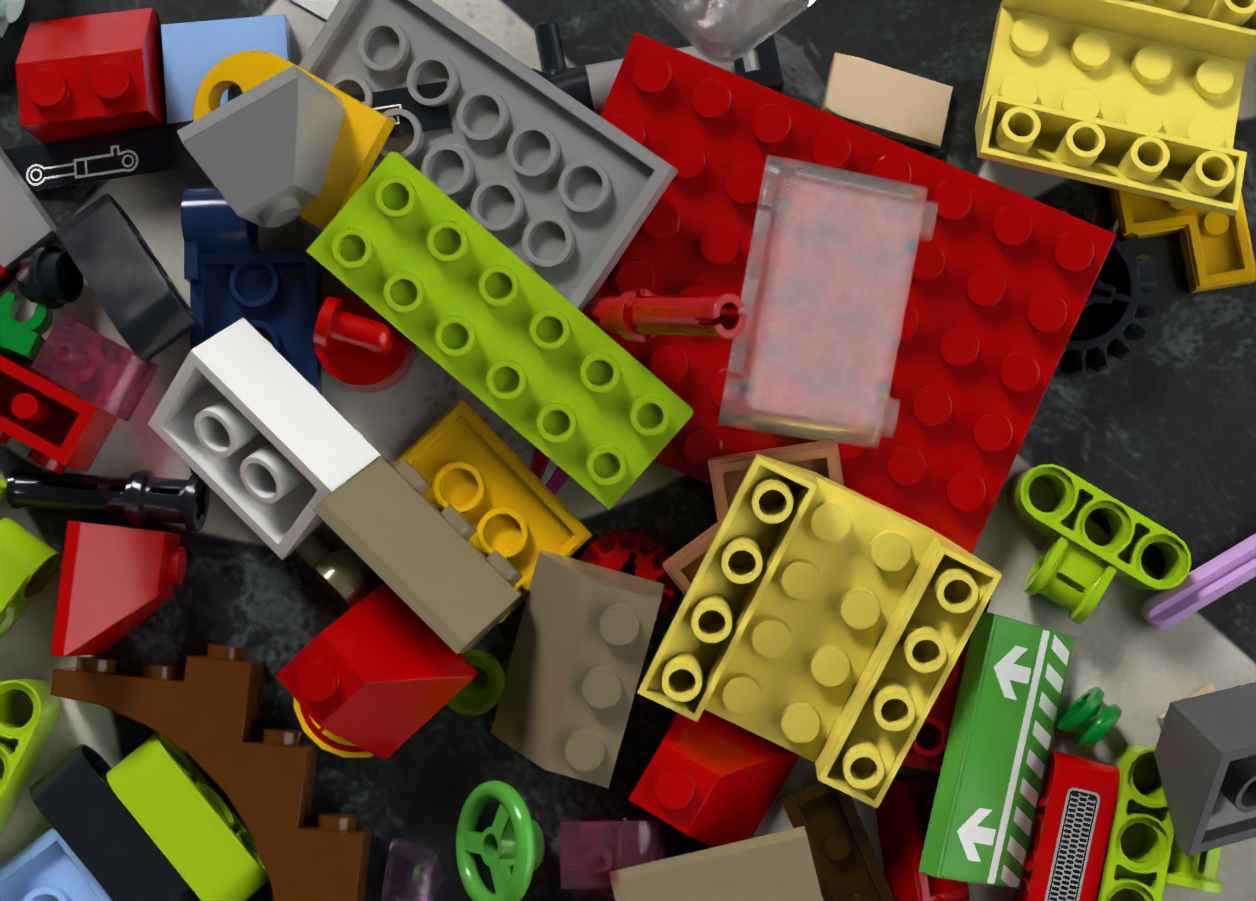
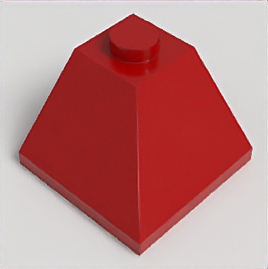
(112, 584)
(376, 674)
(712, 778)

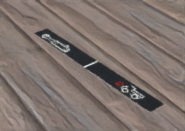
(161, 149)

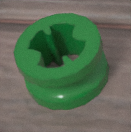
(1089, 718)

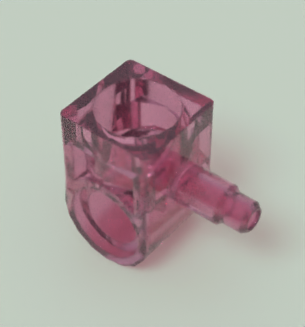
(94, 367)
(605, 844)

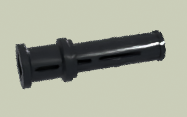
(138, 498)

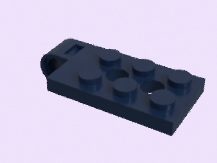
(235, 280)

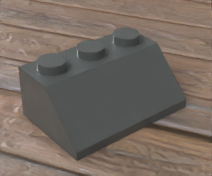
(1210, 768)

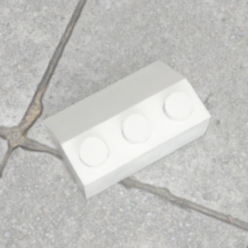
(259, 434)

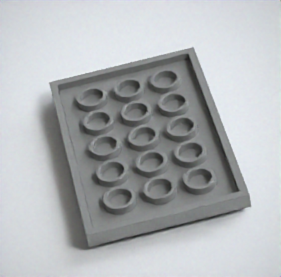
(519, 149)

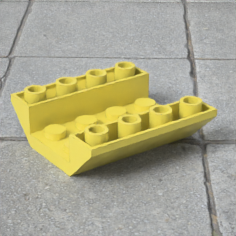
(1121, 94)
(821, 625)

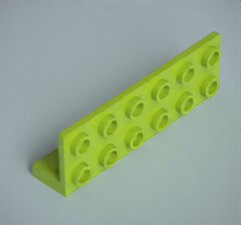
(500, 329)

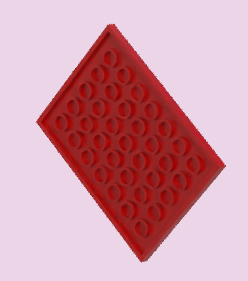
(981, 311)

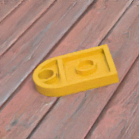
(357, 145)

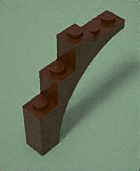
(266, 778)

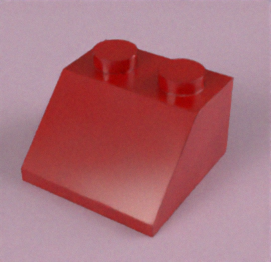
(91, 75)

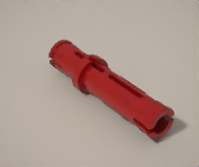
(644, 315)

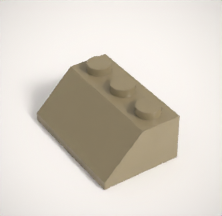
(422, 552)
(576, 666)
(752, 869)

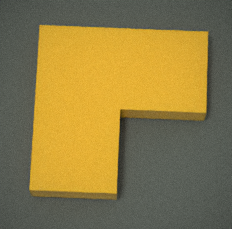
(1213, 244)

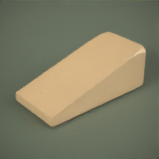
(887, 100)

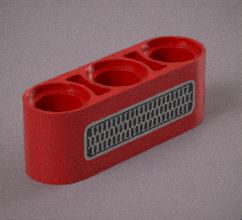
(1070, 830)

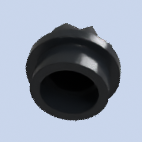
(49, 278)

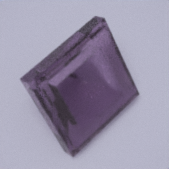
(411, 873)

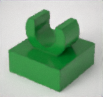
(22, 339)

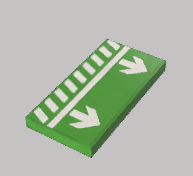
(996, 753)

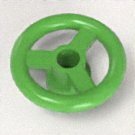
(507, 847)

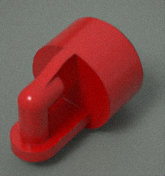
(361, 345)

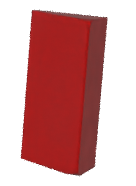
(902, 833)

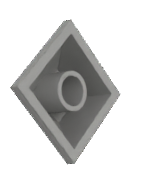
(269, 146)

